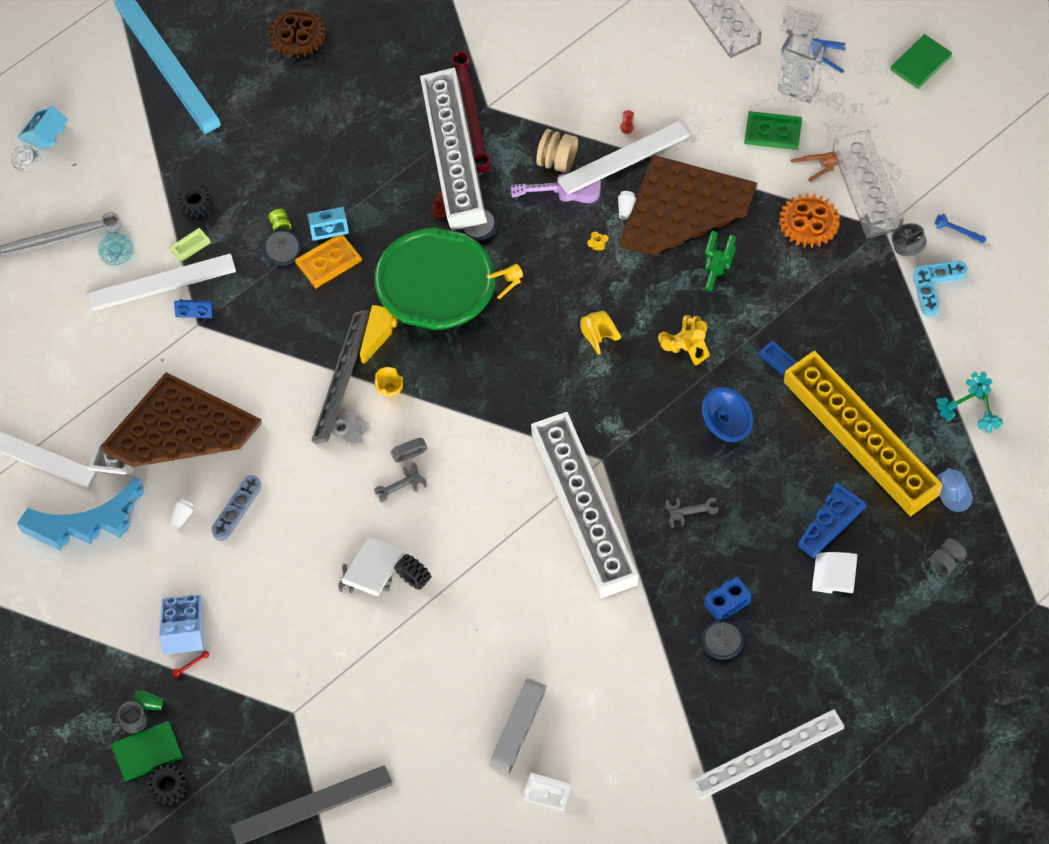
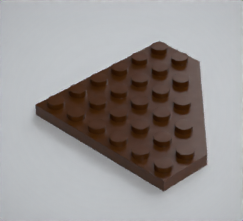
(683, 203)
(178, 424)

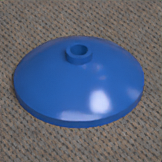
(727, 414)

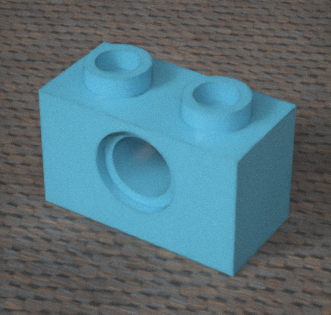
(328, 223)

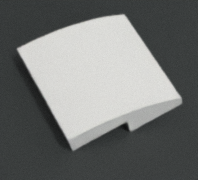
(834, 572)

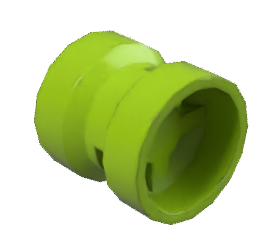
(279, 219)

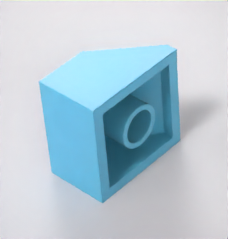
(43, 127)

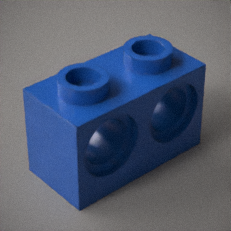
(730, 602)

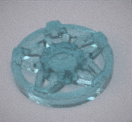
(115, 249)

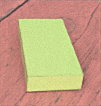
(190, 245)

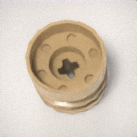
(557, 151)

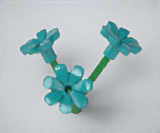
(979, 388)

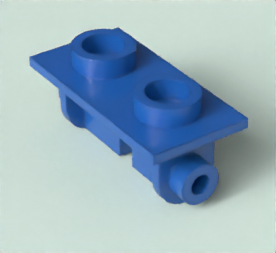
(193, 309)

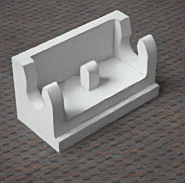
(547, 791)

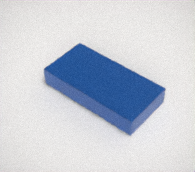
(777, 357)

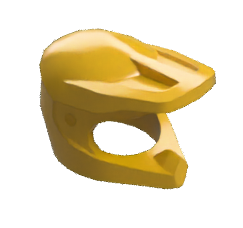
(597, 326)

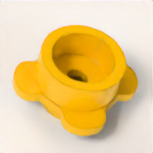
(597, 245)

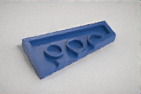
(837, 512)

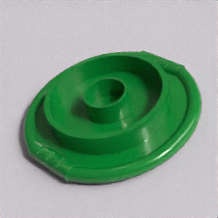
(434, 278)

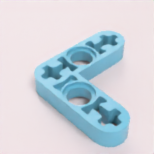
(931, 278)

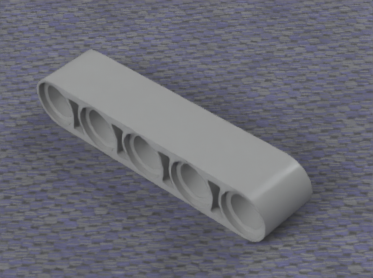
(518, 726)

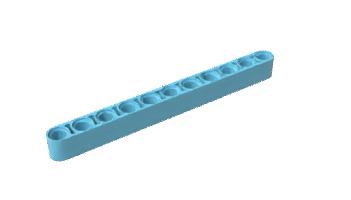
(168, 65)

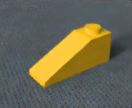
(377, 331)

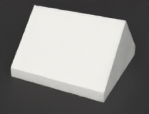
(106, 463)

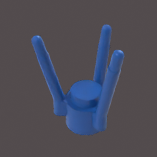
(831, 44)

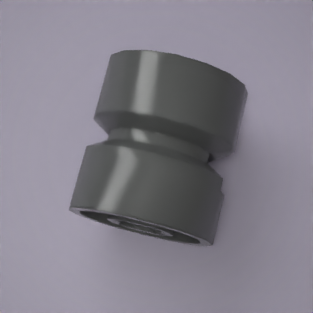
(946, 559)
(132, 718)

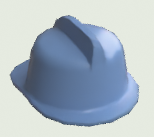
(955, 490)

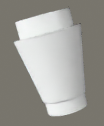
(625, 204)
(181, 513)

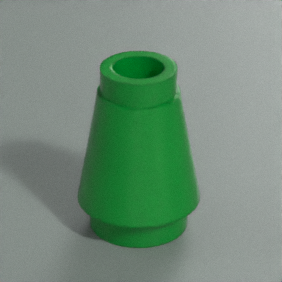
(148, 701)

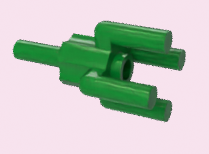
(718, 259)

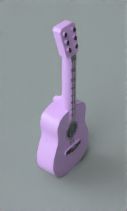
(585, 195)

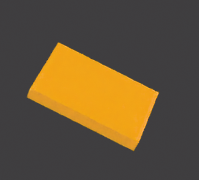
(328, 260)

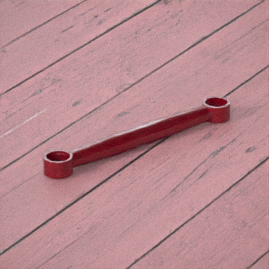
(471, 110)

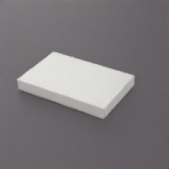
(372, 566)

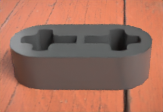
(409, 450)

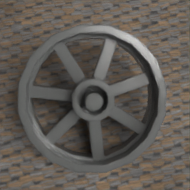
(910, 243)

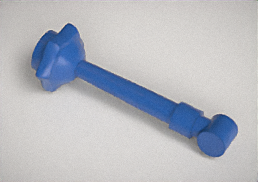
(942, 221)

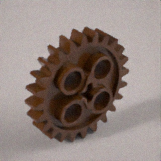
(286, 27)

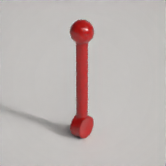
(177, 672)

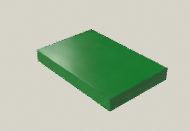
(921, 61)
(773, 130)
(146, 751)

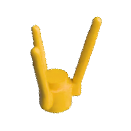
(511, 274)

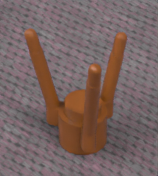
(826, 160)

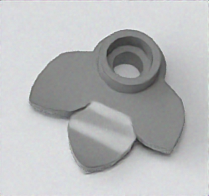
(353, 427)

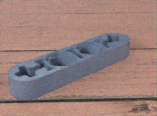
(233, 506)

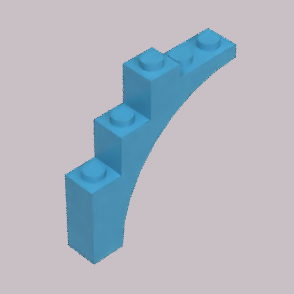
(86, 526)

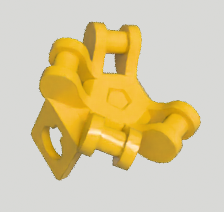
(687, 339)

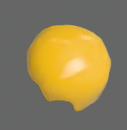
(388, 382)

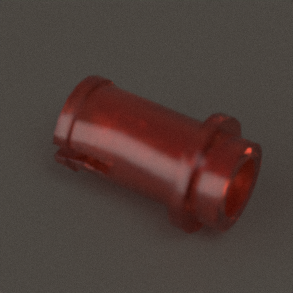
(627, 122)

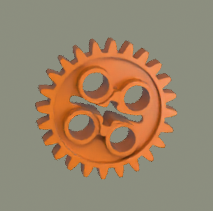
(809, 220)

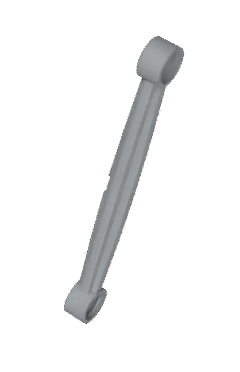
(61, 235)

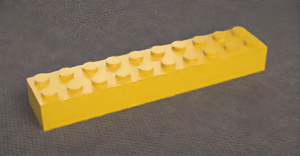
(862, 433)

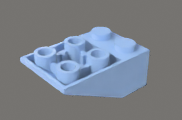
(181, 624)

